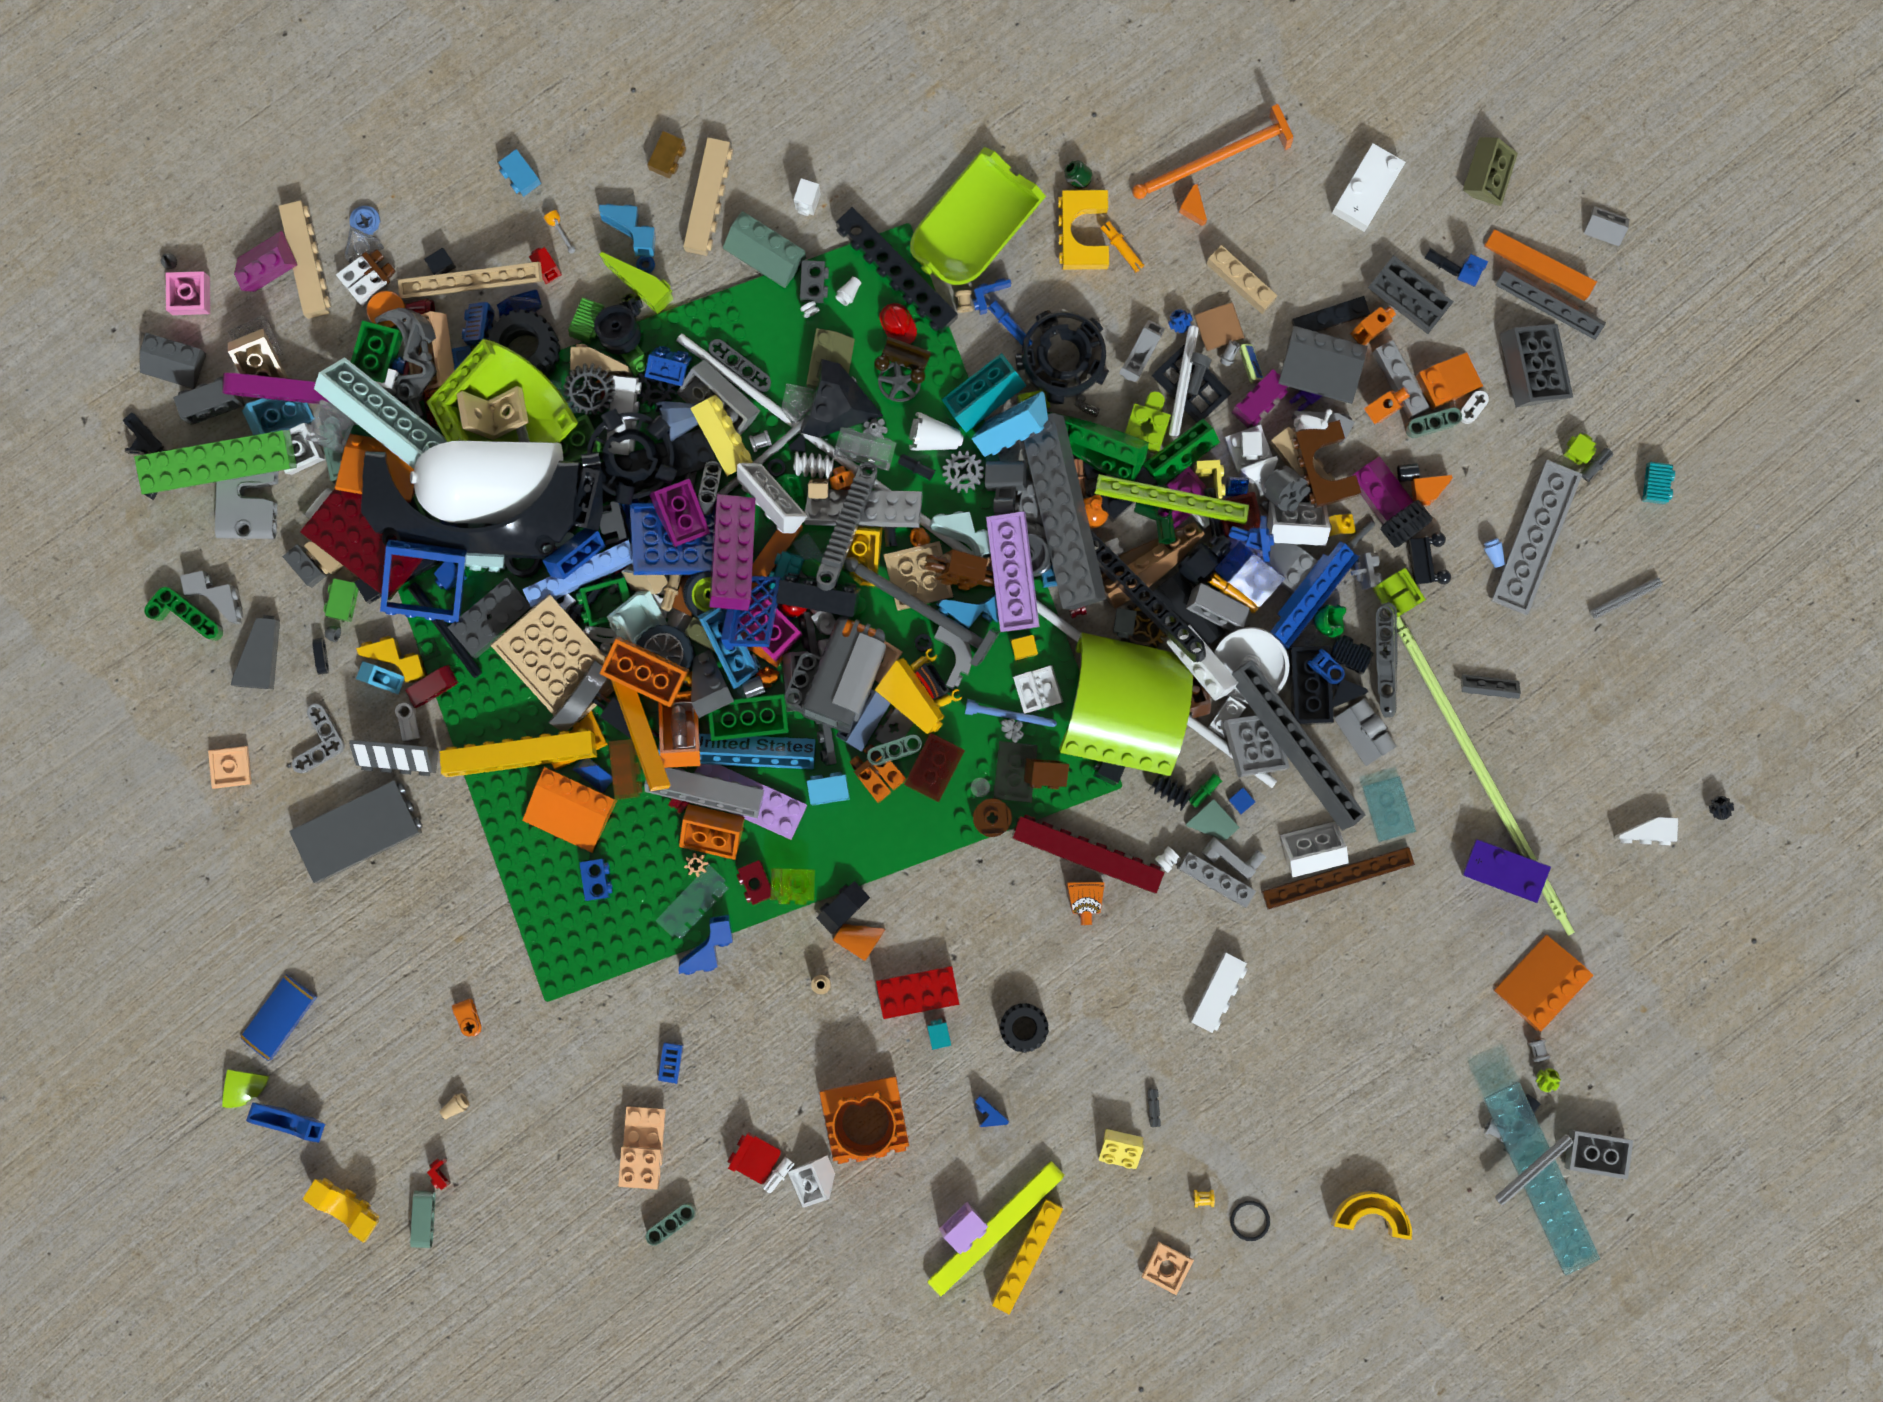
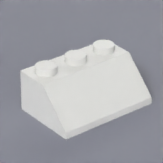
(1301, 526)
(1314, 849)

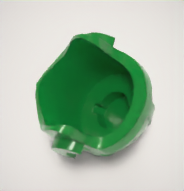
(1330, 620)

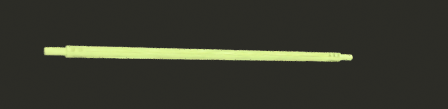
(1478, 767)

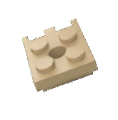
(490, 417)

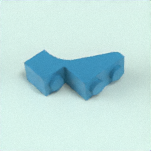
(625, 220)
(967, 613)

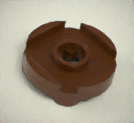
(983, 811)

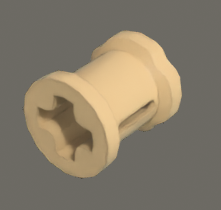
(964, 301)

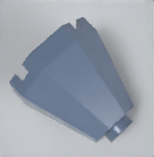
(677, 416)

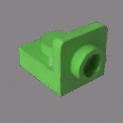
(635, 360)

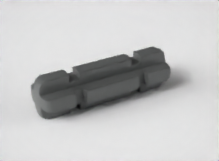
(1154, 1109)

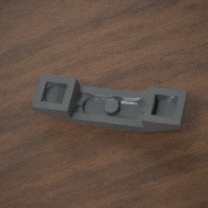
(579, 699)

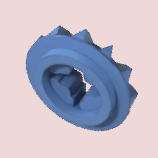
(367, 212)

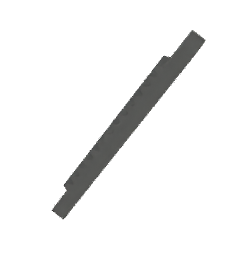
(846, 526)

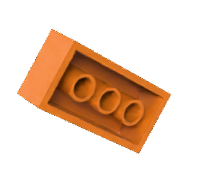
(644, 671)

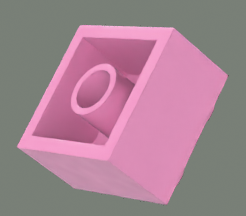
(187, 293)

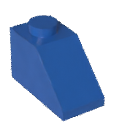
(447, 575)

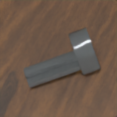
(1201, 363)

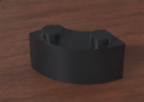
(843, 907)

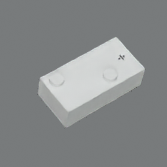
(1368, 187)

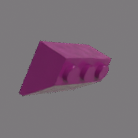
(264, 263)
(1382, 490)

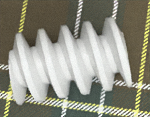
(813, 465)

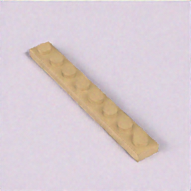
(470, 280)

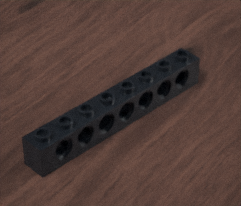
(853, 219)

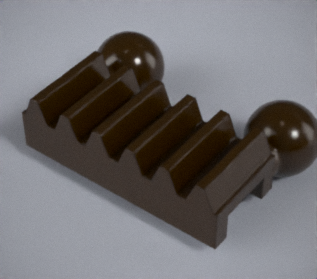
(904, 354)

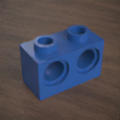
(590, 880)

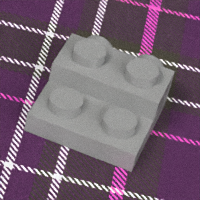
(1029, 504)

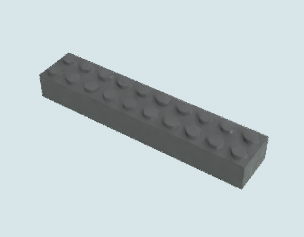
(1064, 515)

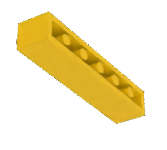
(1027, 1256)

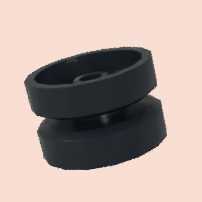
(617, 329)

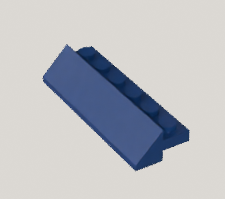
(1313, 593)

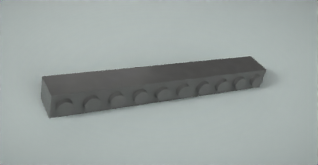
(1297, 746)

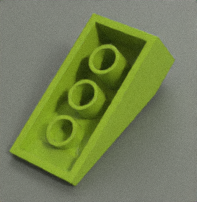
(648, 287)

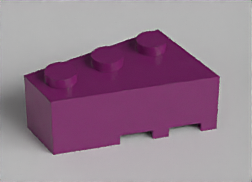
(1260, 400)

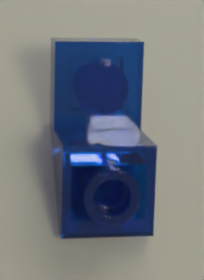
(527, 301)
(1236, 486)

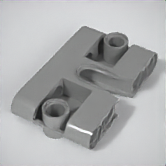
(236, 511)

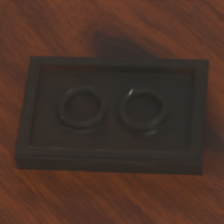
(1011, 771)

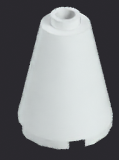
(933, 435)

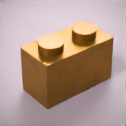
(666, 155)

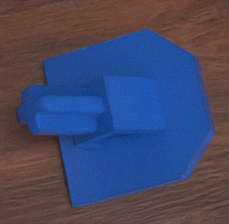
(1256, 538)

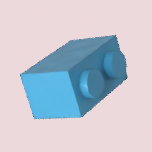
(519, 172)

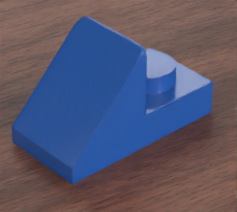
(994, 1118)

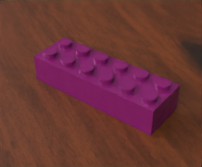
(732, 552)

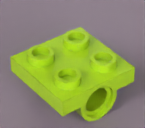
(1400, 591)

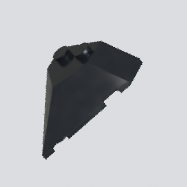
(837, 402)

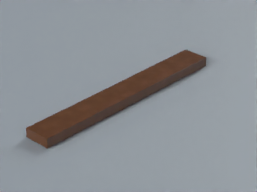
(1338, 878)

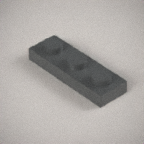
(1490, 686)

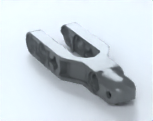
(1386, 662)

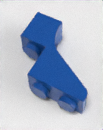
(705, 955)
(286, 1121)

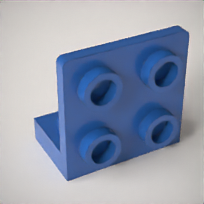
(667, 365)

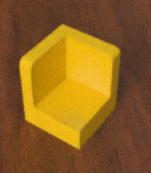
(1024, 647)

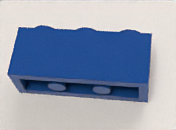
(574, 553)

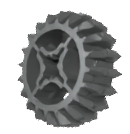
(573, 392)

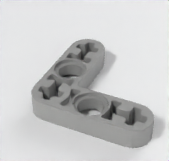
(326, 741)

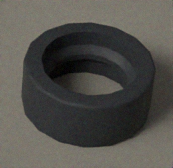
(523, 573)

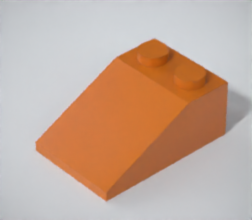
(1448, 380)

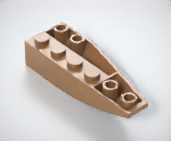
(1152, 561)

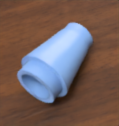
(1495, 552)

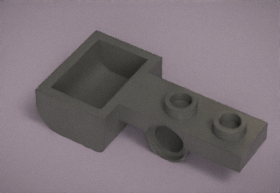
(1005, 479)

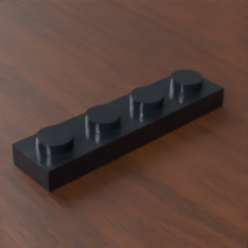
(1333, 315)

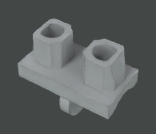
(1365, 571)

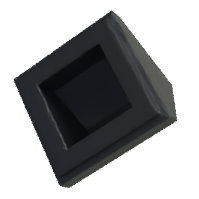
(798, 445)

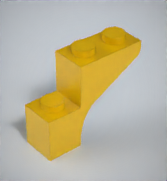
(389, 651)

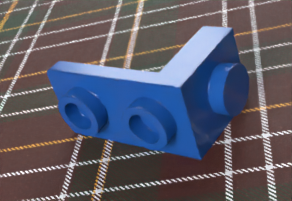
(979, 301)

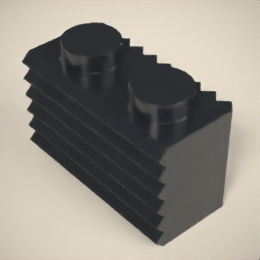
(1351, 654)

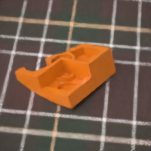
(858, 939)

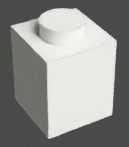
(1251, 445)

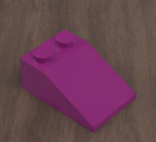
(680, 512)

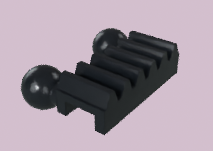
(1422, 560)

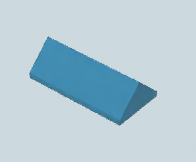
(737, 662)

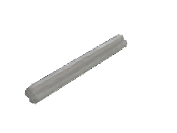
(1534, 1169)

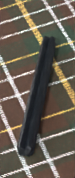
(442, 626)

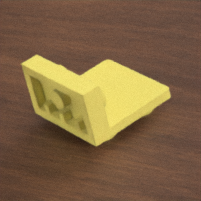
(1205, 468)

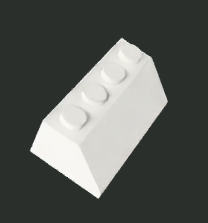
(770, 497)

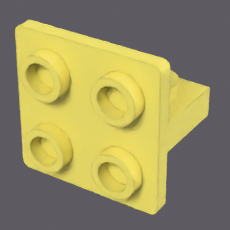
(1121, 1149)

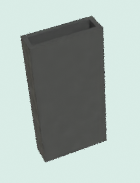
(356, 831)

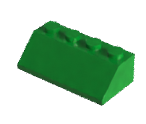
(749, 718)

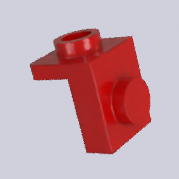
(438, 1178)

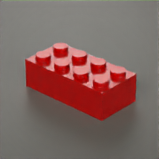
(917, 992)

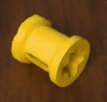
(1201, 1202)

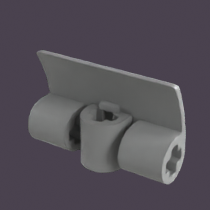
(1365, 732)

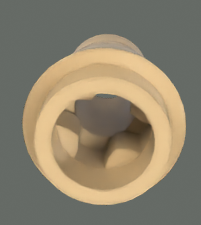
(455, 1106)

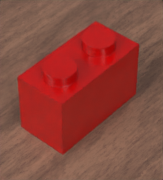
(548, 266)

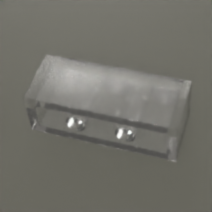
(864, 448)

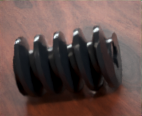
(1171, 790)

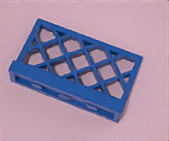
(733, 617)

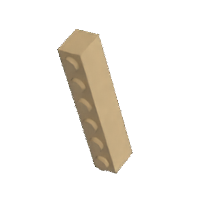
(707, 196)
(307, 272)

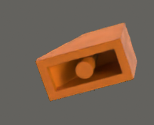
(1429, 488)

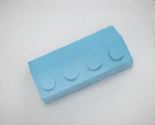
(1012, 425)

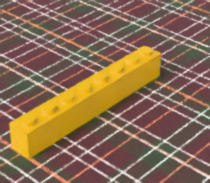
(518, 753)

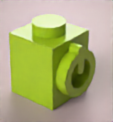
(1580, 449)

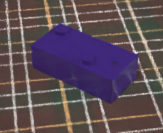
(1506, 870)

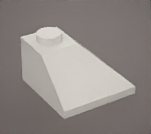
(813, 1181)

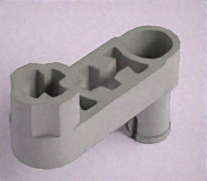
(1215, 849)

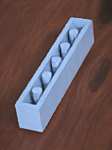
(592, 570)

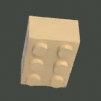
(256, 356)

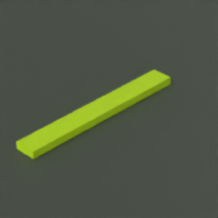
(1172, 499)

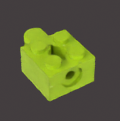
(1149, 421)

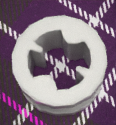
(809, 309)

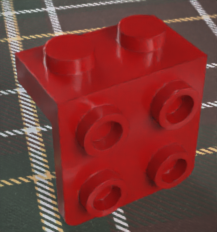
(754, 1158)

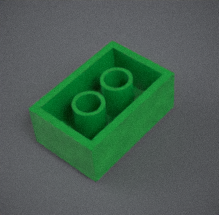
(376, 350)

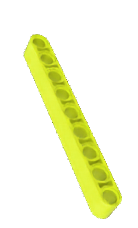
(998, 1226)

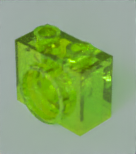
(801, 890)

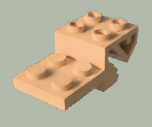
(642, 1148)

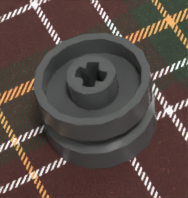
(1041, 556)

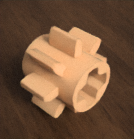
(700, 868)

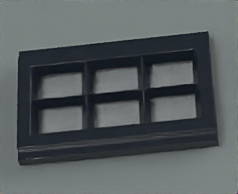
(1210, 394)

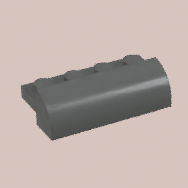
(1410, 294)

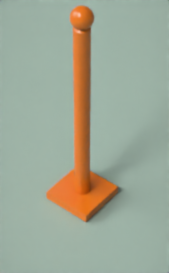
(1279, 127)

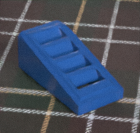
(671, 1046)

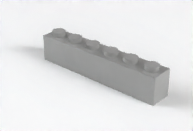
(712, 792)

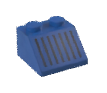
(478, 320)

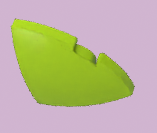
(242, 1087)

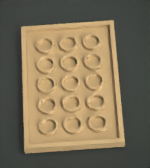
(550, 654)

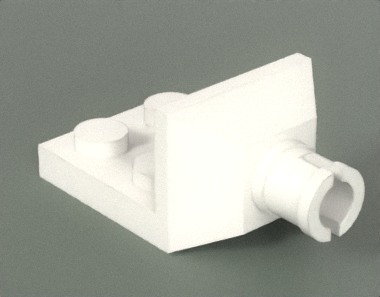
(1258, 470)

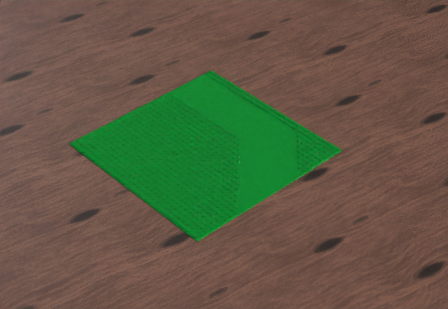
(844, 841)

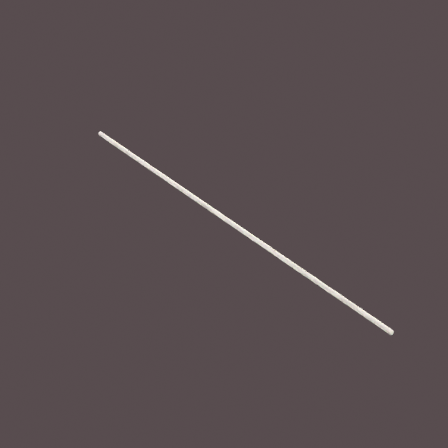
(924, 521)

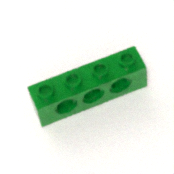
(1182, 452)

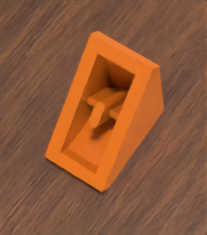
(1193, 207)

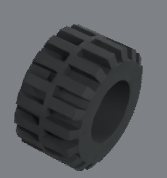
(1406, 523)
(1038, 1037)

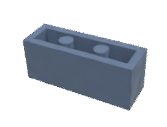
(867, 723)

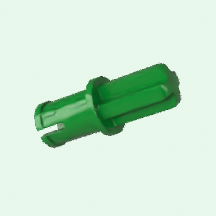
(1205, 790)

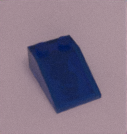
(1249, 573)

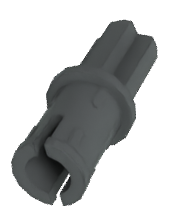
(1596, 464)

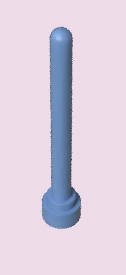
(973, 707)

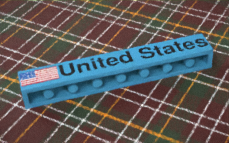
(758, 752)

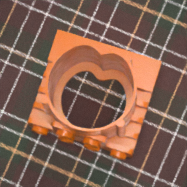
(837, 1100)

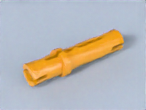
(1118, 241)
(1228, 589)

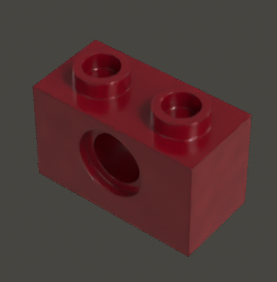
(750, 871)

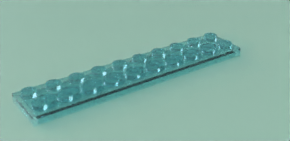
(1548, 1189)

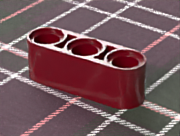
(431, 686)

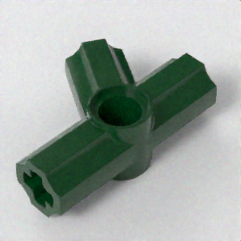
(1164, 524)

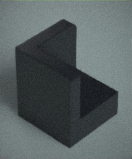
(440, 262)

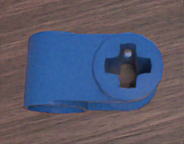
(1326, 666)

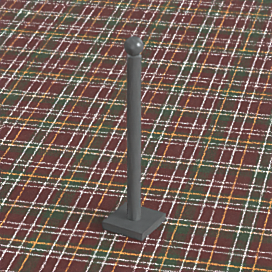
(983, 645)

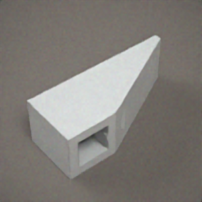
(1655, 829)

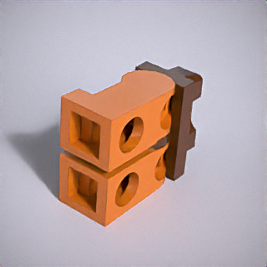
(870, 774)

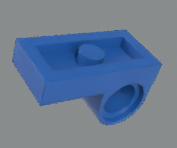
(1472, 270)

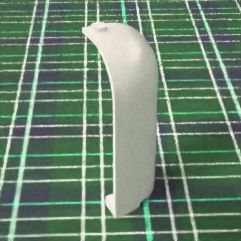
(483, 479)

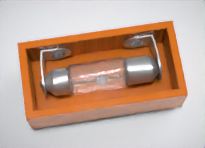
(679, 733)

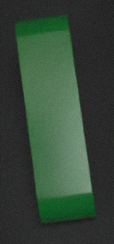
(187, 616)

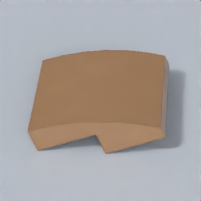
(1219, 326)

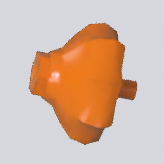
(768, 676)

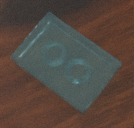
(1389, 809)

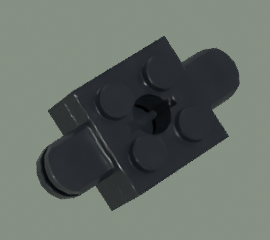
(614, 715)

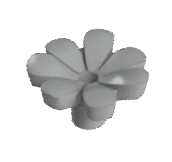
(878, 430)
(1012, 729)

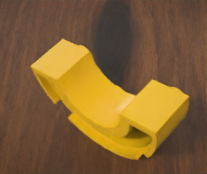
(1373, 1203)
(343, 1206)

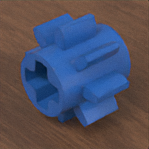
(1180, 321)

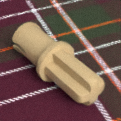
(670, 592)

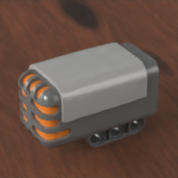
(841, 678)

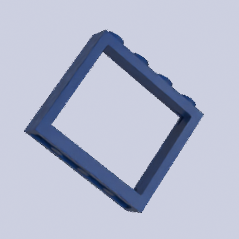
(426, 552)

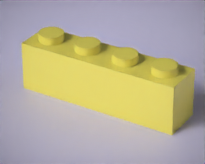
(721, 434)

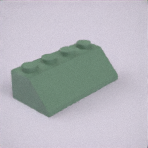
(764, 249)

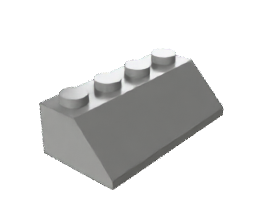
(706, 382)

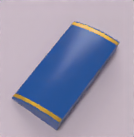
(278, 1017)

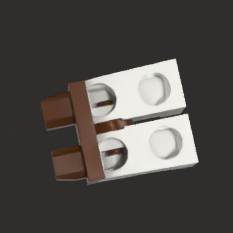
(364, 277)

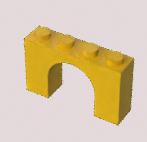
(1073, 254)

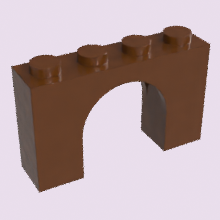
(1321, 490)

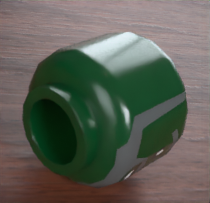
(1078, 174)

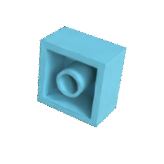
(828, 789)

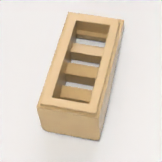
(818, 488)

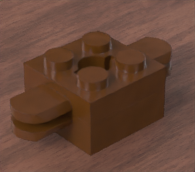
(960, 569)

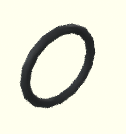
(1255, 1204)

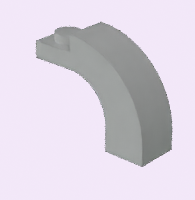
(1142, 351)
(962, 653)

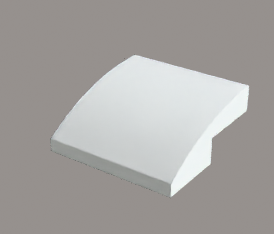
(1038, 689)

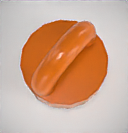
(919, 537)

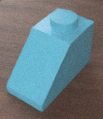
(380, 677)

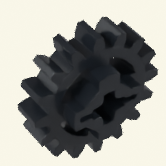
(650, 393)

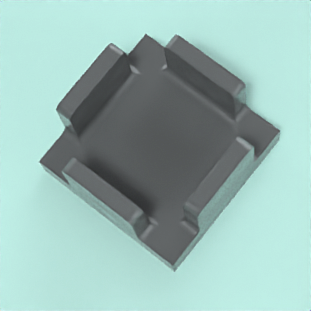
(614, 524)

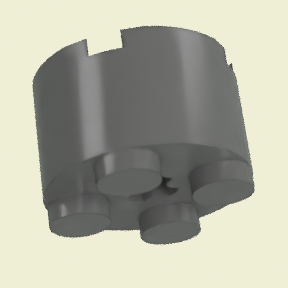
(1286, 489)

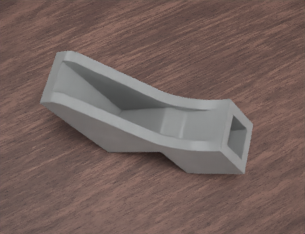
(223, 596)

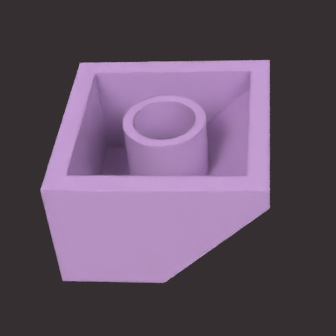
(963, 1228)

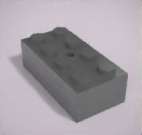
(490, 618)

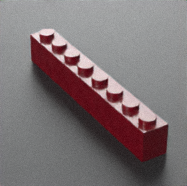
(1088, 855)

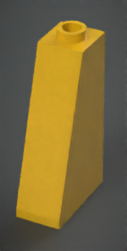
(910, 697)

